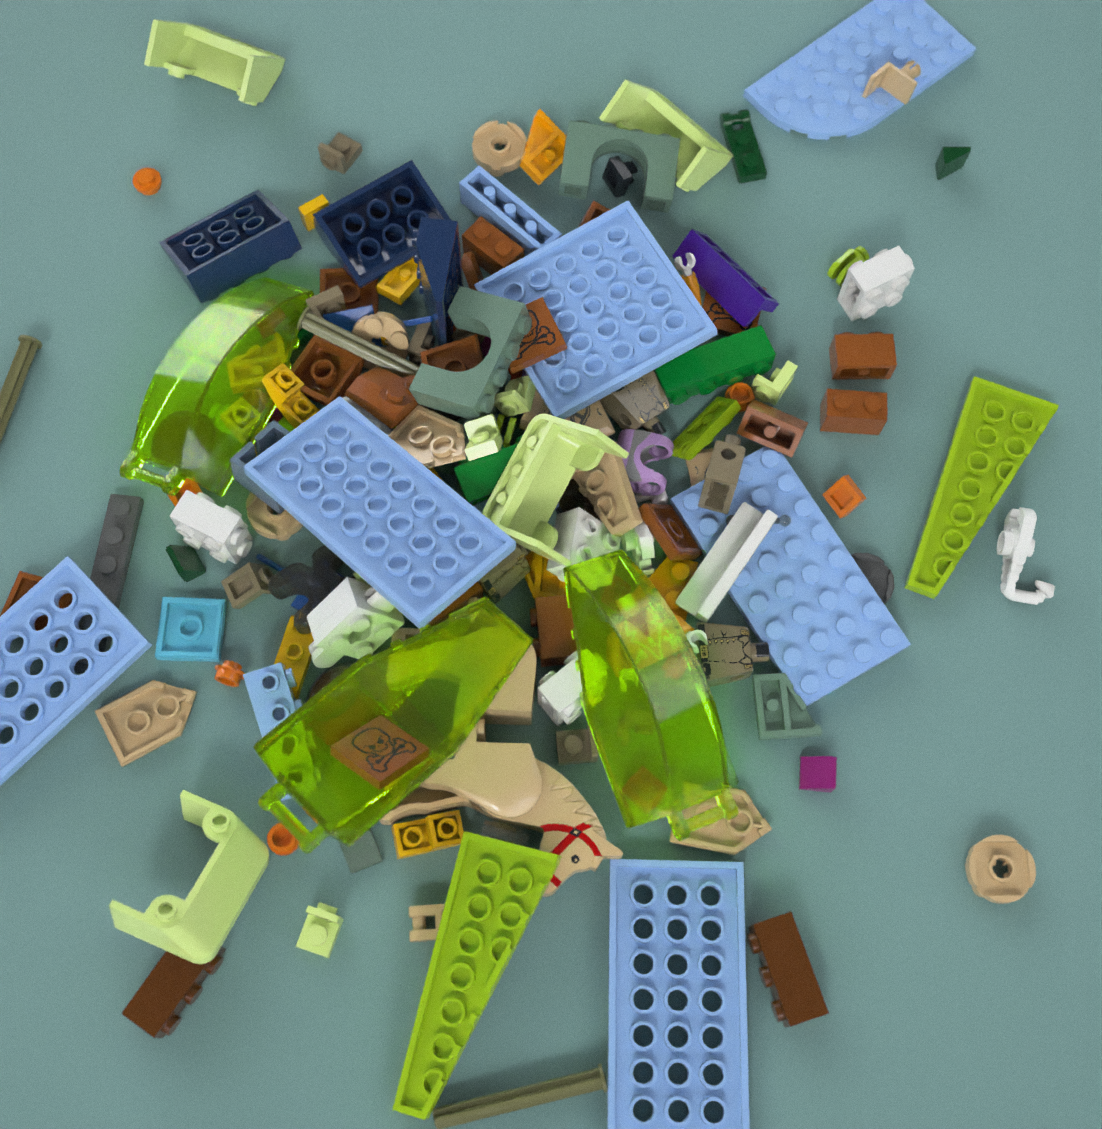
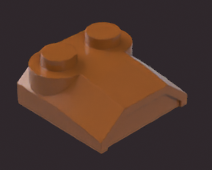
(326, 370)
(383, 395)

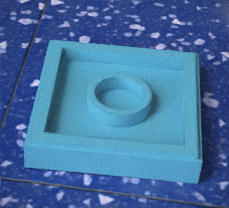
(191, 629)

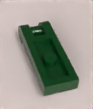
(744, 146)

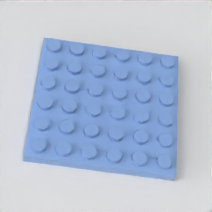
(613, 304)

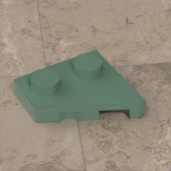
(780, 710)

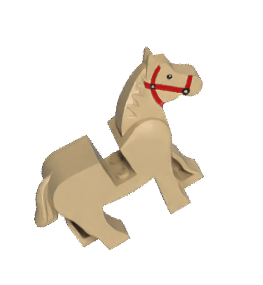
(513, 785)

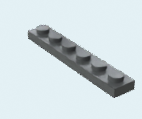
(113, 557)

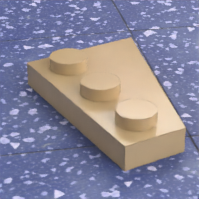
(611, 494)

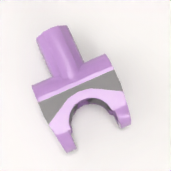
(641, 451)

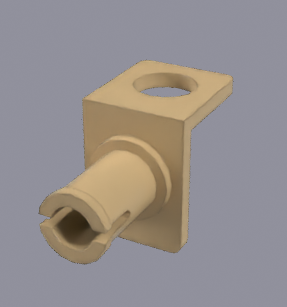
(895, 81)

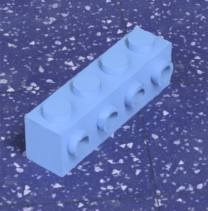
(505, 211)
(272, 697)

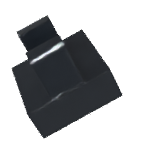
(618, 175)

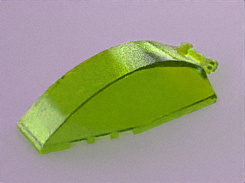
(211, 388)
(424, 685)
(646, 698)

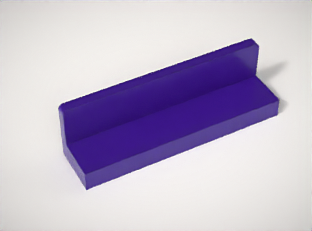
(725, 278)

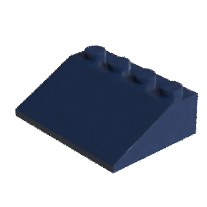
(375, 224)
(231, 246)
(438, 271)

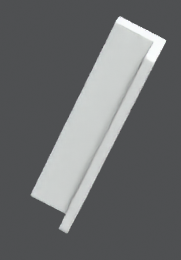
(725, 561)

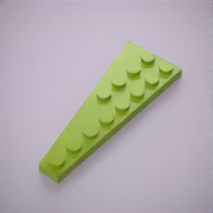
(985, 453)
(481, 924)

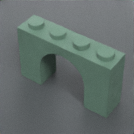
(654, 154)
(474, 390)

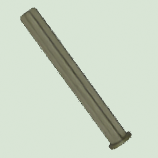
(356, 344)
(16, 378)
(519, 1098)

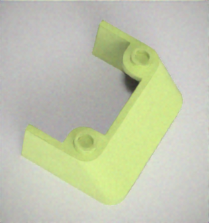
(213, 57)
(648, 110)
(538, 477)
(203, 920)

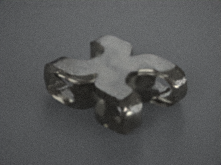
(311, 582)

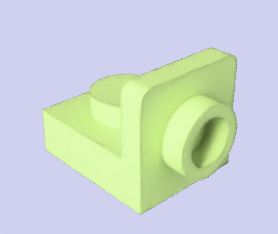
(773, 389)
(516, 397)
(483, 437)
(320, 930)

